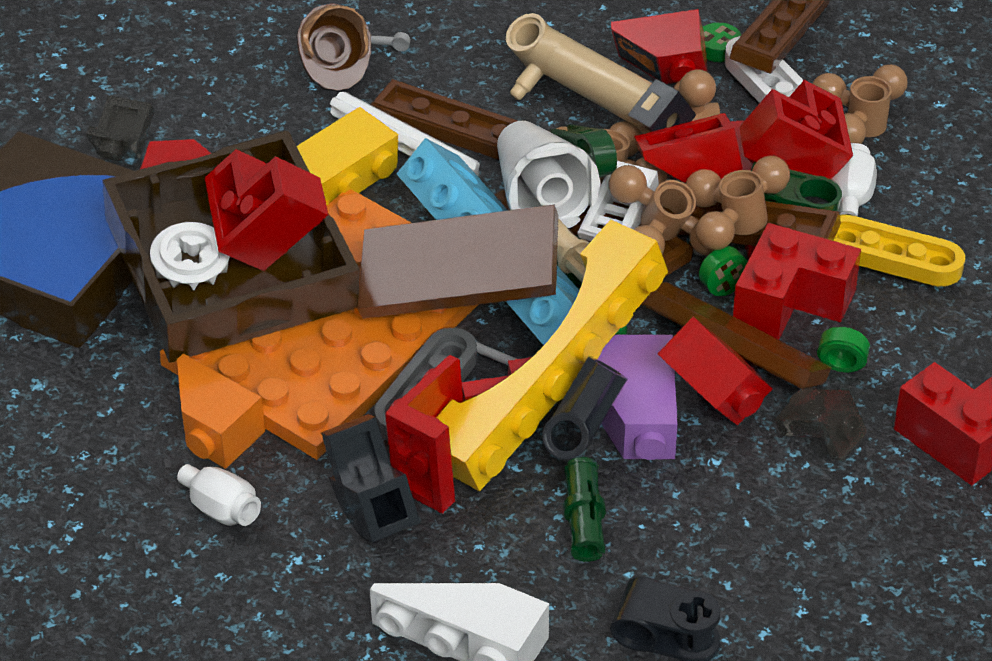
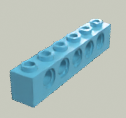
(453, 190)

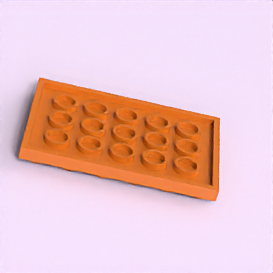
(333, 365)

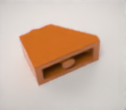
(217, 413)

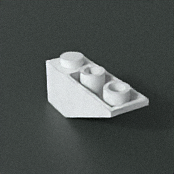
(463, 619)

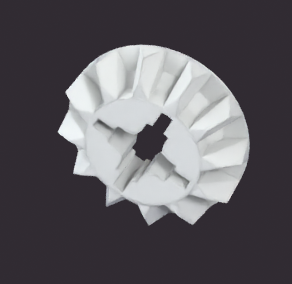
(191, 239)

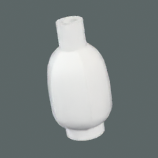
(856, 180)
(221, 494)

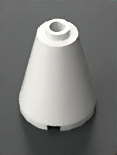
(546, 171)

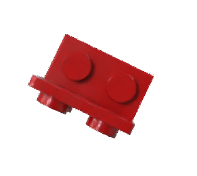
(421, 441)

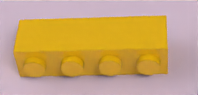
(351, 153)

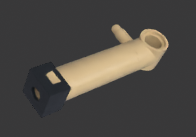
(592, 76)

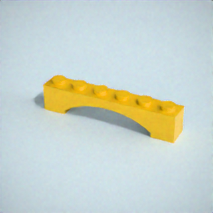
(488, 428)

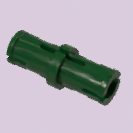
(584, 509)

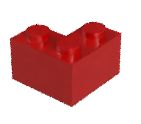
(801, 129)
(262, 207)
(795, 273)
(948, 421)

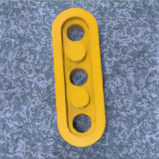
(903, 251)

